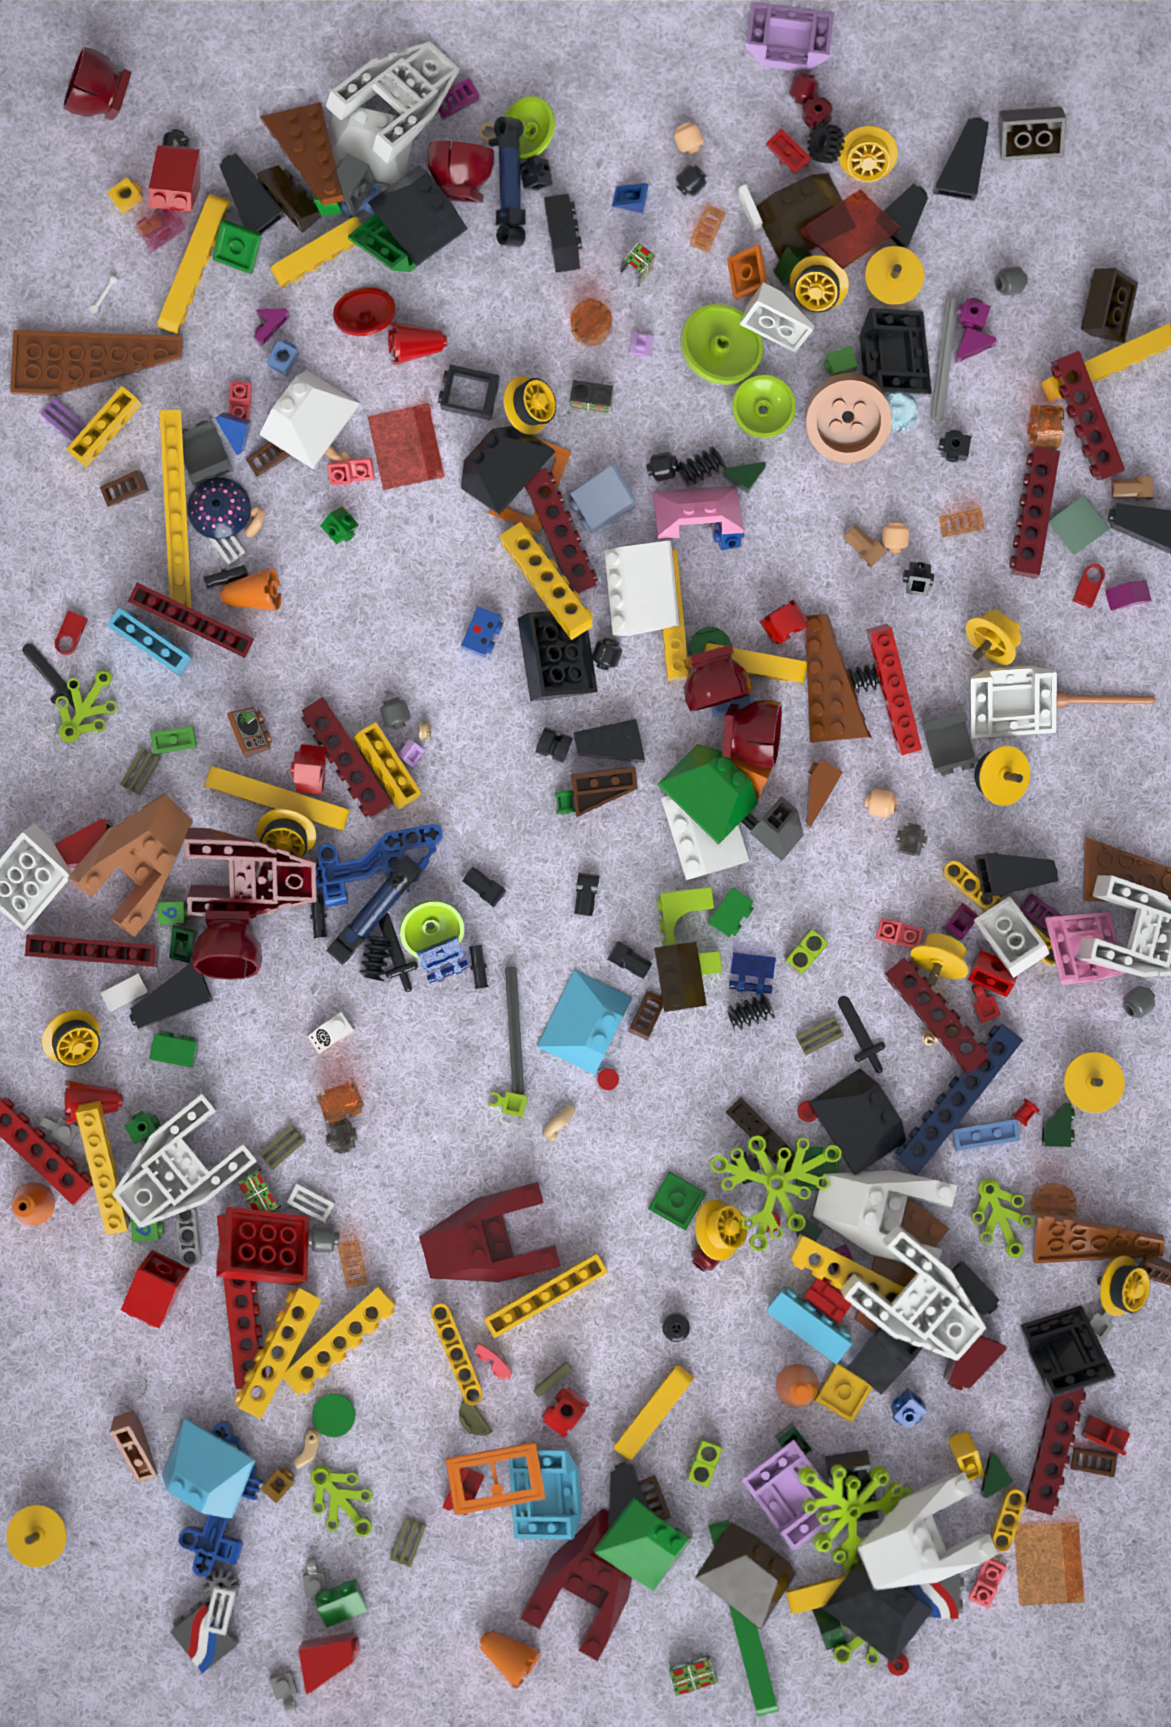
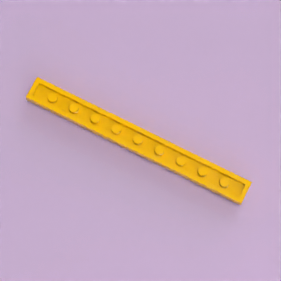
(175, 506)

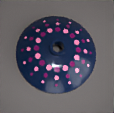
(225, 519)

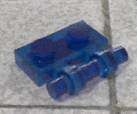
(442, 954)
(753, 966)

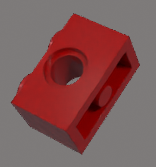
(991, 974)

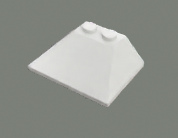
(356, 137)
(308, 418)
(1013, 701)

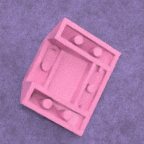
(697, 507)
(1065, 938)

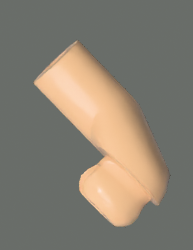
(334, 456)
(257, 522)

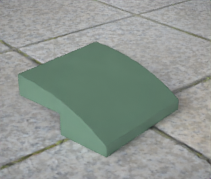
(1079, 525)

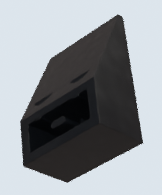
(883, 1359)

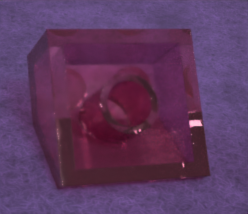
(159, 228)

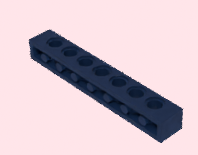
(915, 1163)

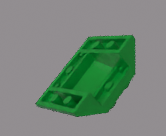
(380, 243)
(710, 791)
(642, 1544)

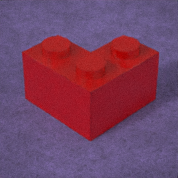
(309, 769)

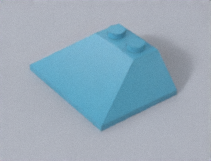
(584, 1022)
(206, 1471)
(561, 1510)

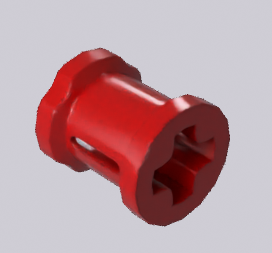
(1025, 1112)

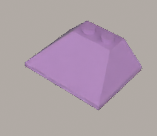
(789, 36)
(781, 1494)

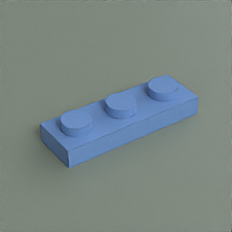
(986, 1134)

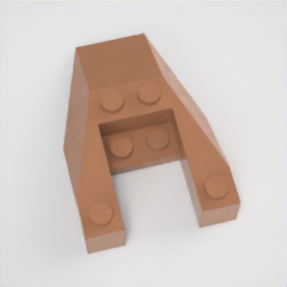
(144, 851)

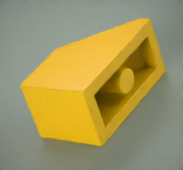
(966, 1455)

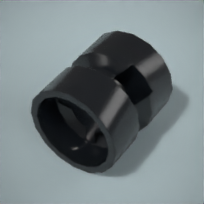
(554, 745)

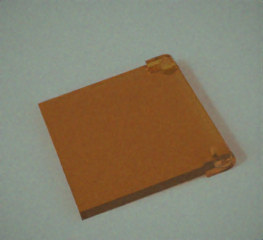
(1049, 1564)

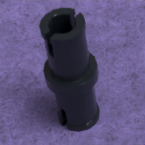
(225, 576)
(318, 917)
(478, 966)

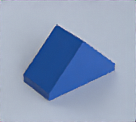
(631, 197)
(235, 429)

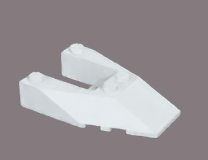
(409, 82)
(1150, 937)
(169, 1175)
(873, 1202)
(930, 1308)
(908, 1544)

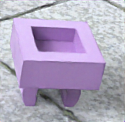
(641, 344)
(410, 752)

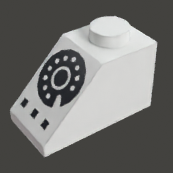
(331, 1032)

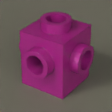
(973, 314)

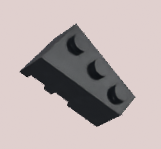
(562, 232)

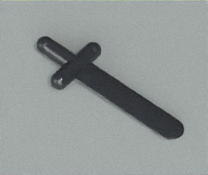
(49, 674)
(400, 967)
(868, 1049)

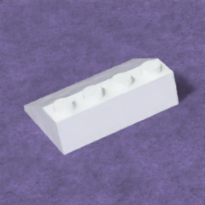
(641, 588)
(697, 850)
(30, 876)

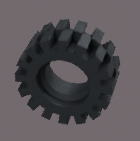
(817, 147)

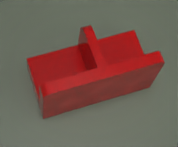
(788, 151)
(1106, 1434)
(471, 1483)

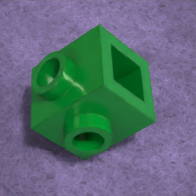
(339, 525)
(135, 1129)

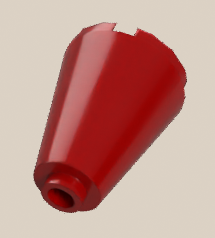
(414, 342)
(83, 1093)

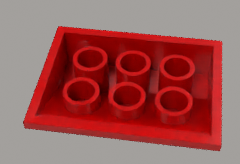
(263, 1247)

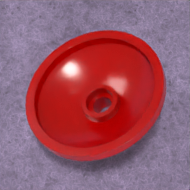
(364, 311)

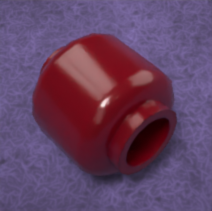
(803, 88)
(703, 1261)

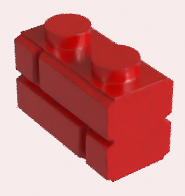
(828, 1299)

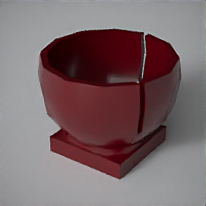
(96, 86)
(461, 169)
(715, 679)
(753, 732)
(227, 947)

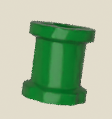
(564, 802)

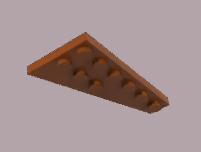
(307, 145)
(831, 694)
(1109, 861)
(924, 1229)
(1080, 1240)

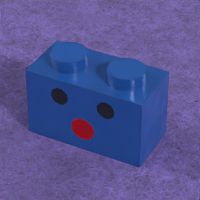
(482, 632)

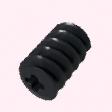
(701, 465)
(864, 678)
(375, 957)
(750, 1011)

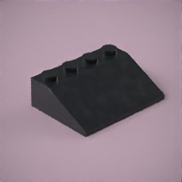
(552, 660)

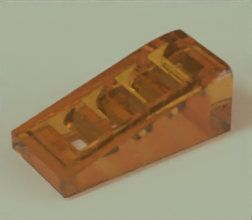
(703, 241)
(980, 520)
(349, 1245)

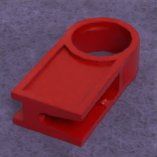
(1087, 590)
(71, 627)

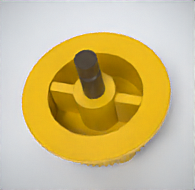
(994, 637)

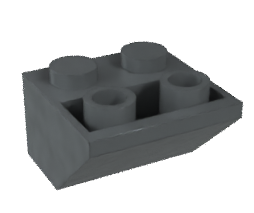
(779, 828)

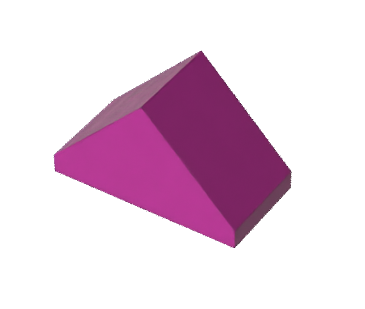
(973, 343)
(1128, 594)
(960, 922)

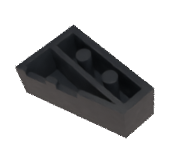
(611, 741)

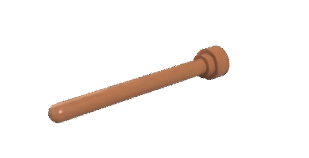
(1064, 699)

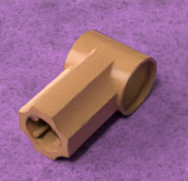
(1133, 488)
(867, 548)

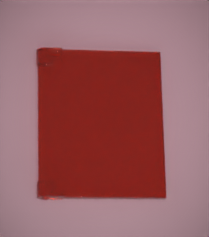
(850, 229)
(406, 446)

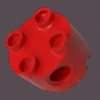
(784, 621)
(553, 1416)

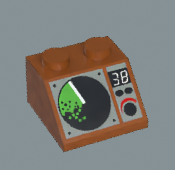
(249, 731)

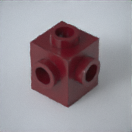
(812, 117)

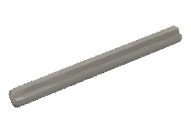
(944, 359)

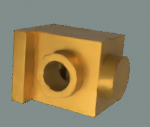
(274, 1491)

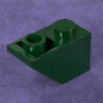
(1057, 1128)

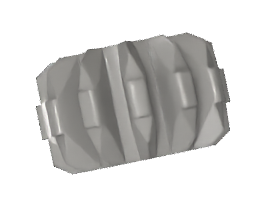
(216, 1578)

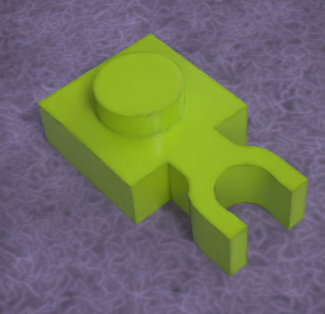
(512, 1103)

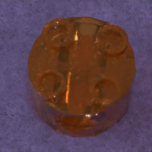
(591, 322)
(1046, 426)
(340, 1101)
(1054, 1200)

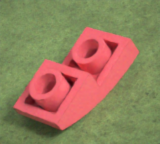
(240, 399)
(351, 470)
(899, 933)
(499, 1366)
(987, 1581)

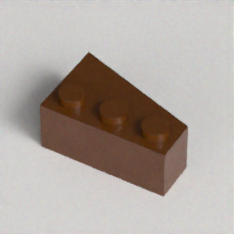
(601, 786)

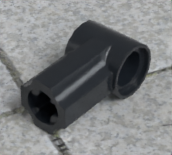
(486, 888)
(586, 889)
(628, 959)

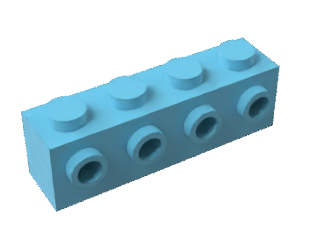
(149, 642)
(810, 1324)

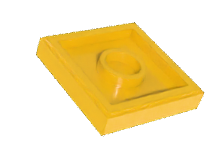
(843, 1392)

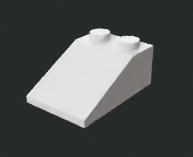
(776, 318)
(1012, 936)

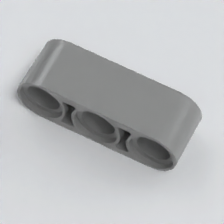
(185, 1245)

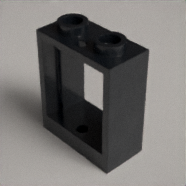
(448, 379)

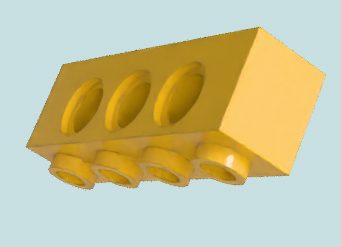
(104, 427)
(387, 766)

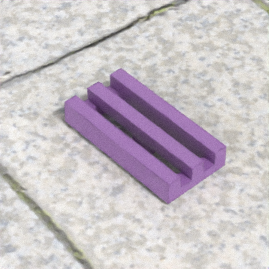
(50, 409)

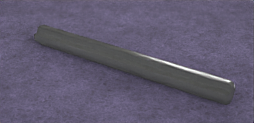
(514, 1030)

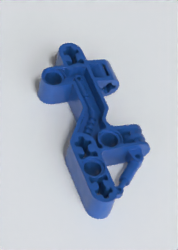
(376, 859)
(211, 1539)

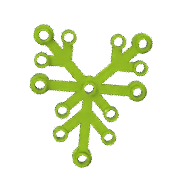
(798, 1171)
(834, 1496)

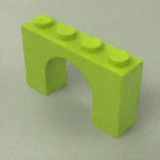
(676, 905)

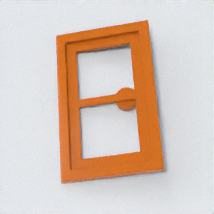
(562, 456)
(498, 1498)

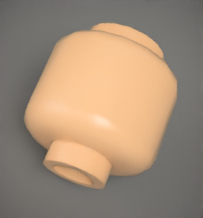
(688, 137)
(895, 536)
(881, 802)

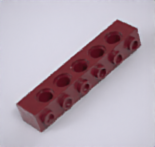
(1090, 403)
(1048, 460)
(546, 479)
(190, 620)
(321, 710)
(92, 950)
(907, 969)
(1049, 1502)

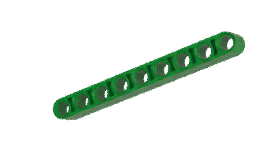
(750, 1649)

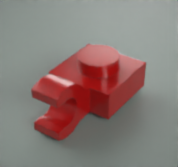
(984, 1006)

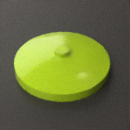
(719, 346)

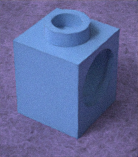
(282, 366)

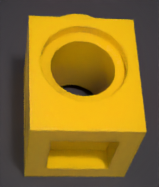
(116, 192)

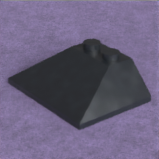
(418, 215)
(896, 350)
(503, 466)
(859, 1120)
(1066, 1352)
(878, 1616)

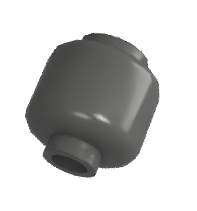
(1011, 281)
(395, 713)
(1139, 1002)
(323, 1238)

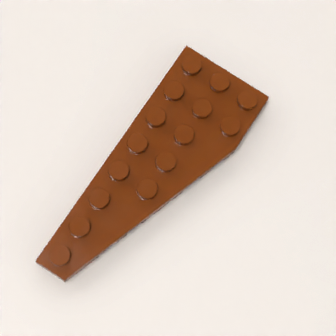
(68, 361)

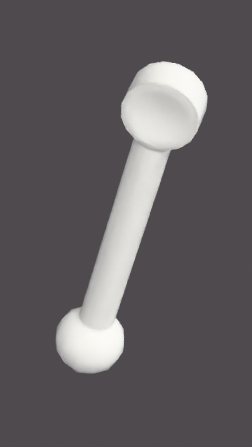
(94, 308)

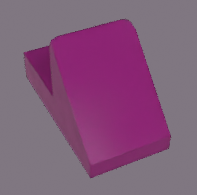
(274, 320)

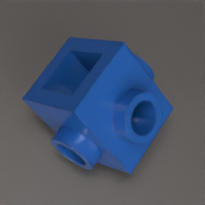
(726, 541)
(908, 1409)

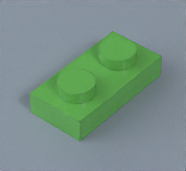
(173, 740)

